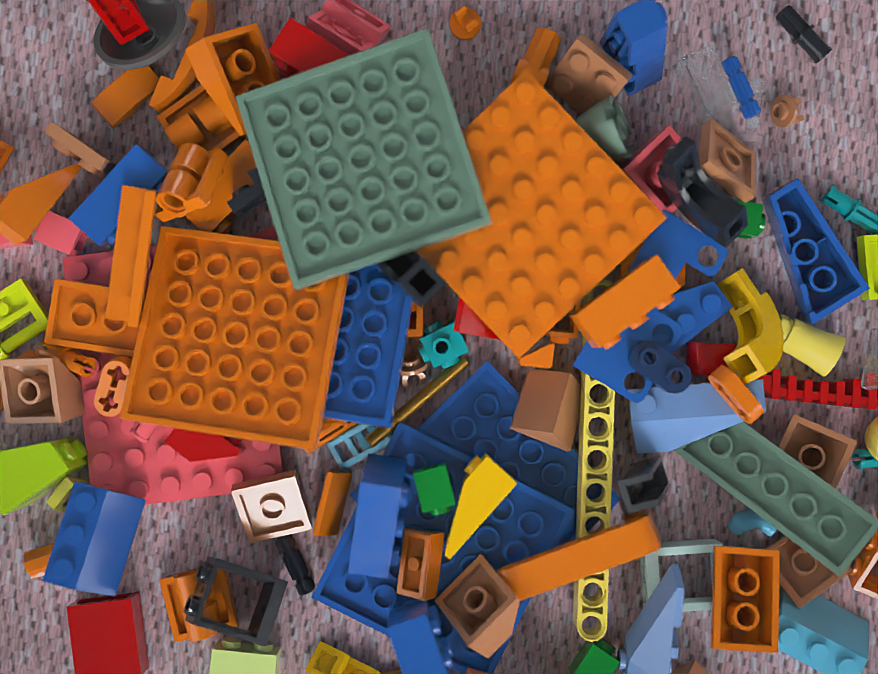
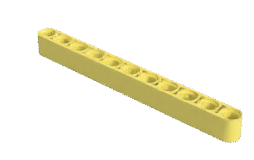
(601, 506)

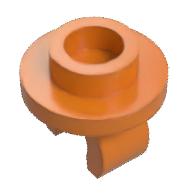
(465, 23)

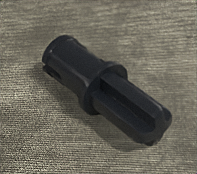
(803, 34)

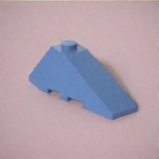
(673, 420)
(653, 635)

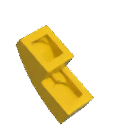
(333, 661)

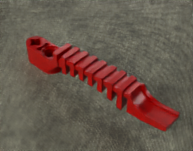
(707, 357)

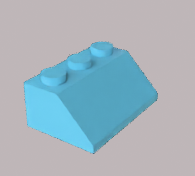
(823, 635)

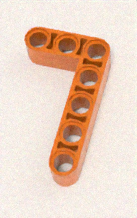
(585, 556)

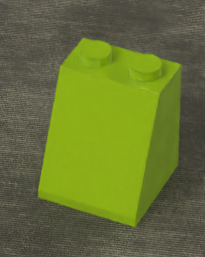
(36, 469)

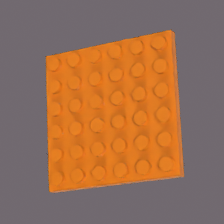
(555, 214)
(233, 342)

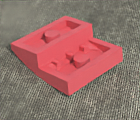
(348, 26)

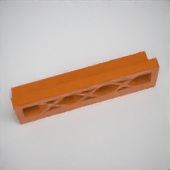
(131, 254)

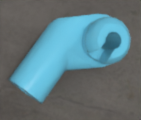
(748, 520)

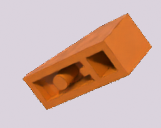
(29, 203)

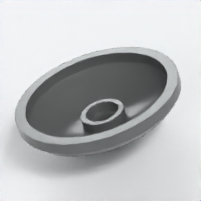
(165, 23)

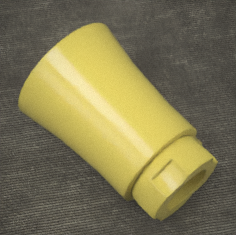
(811, 345)

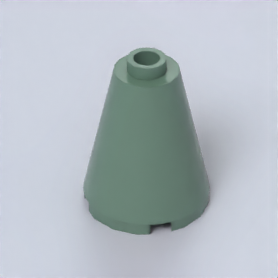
(608, 129)

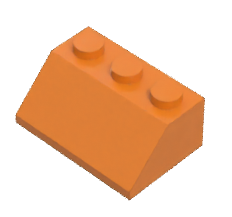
(745, 599)

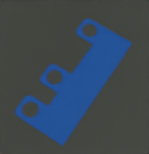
(675, 245)

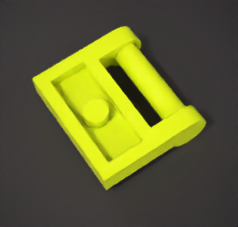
(15, 304)

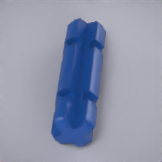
(741, 87)

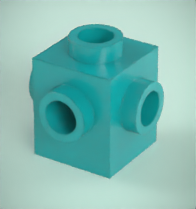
(446, 355)

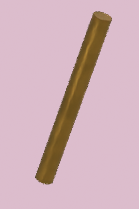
(418, 401)

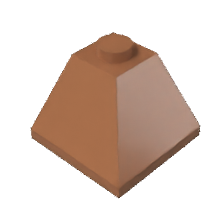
(39, 391)
(480, 607)

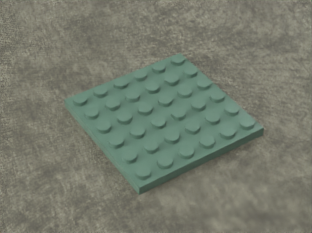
(362, 160)

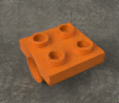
(199, 122)
(189, 181)
(218, 607)

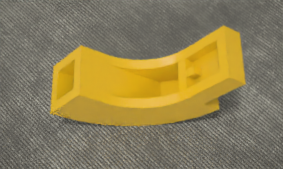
(758, 328)

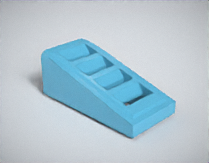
(357, 431)

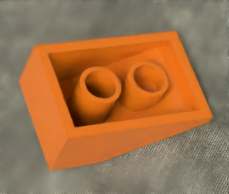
(231, 66)

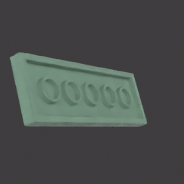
(784, 494)

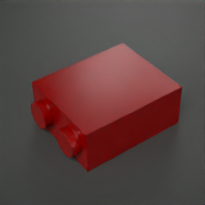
(108, 635)

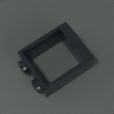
(265, 610)

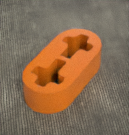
(108, 384)
(736, 394)

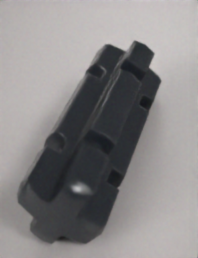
(295, 564)

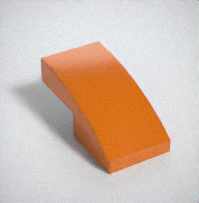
(125, 94)

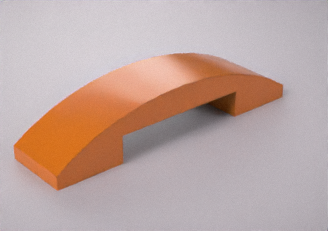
(171, 91)

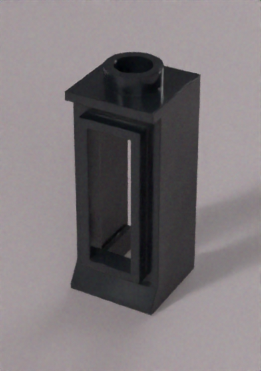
(649, 482)

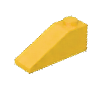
(479, 495)

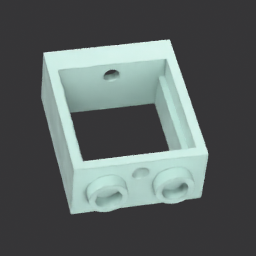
(650, 569)

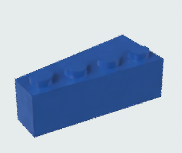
(811, 253)

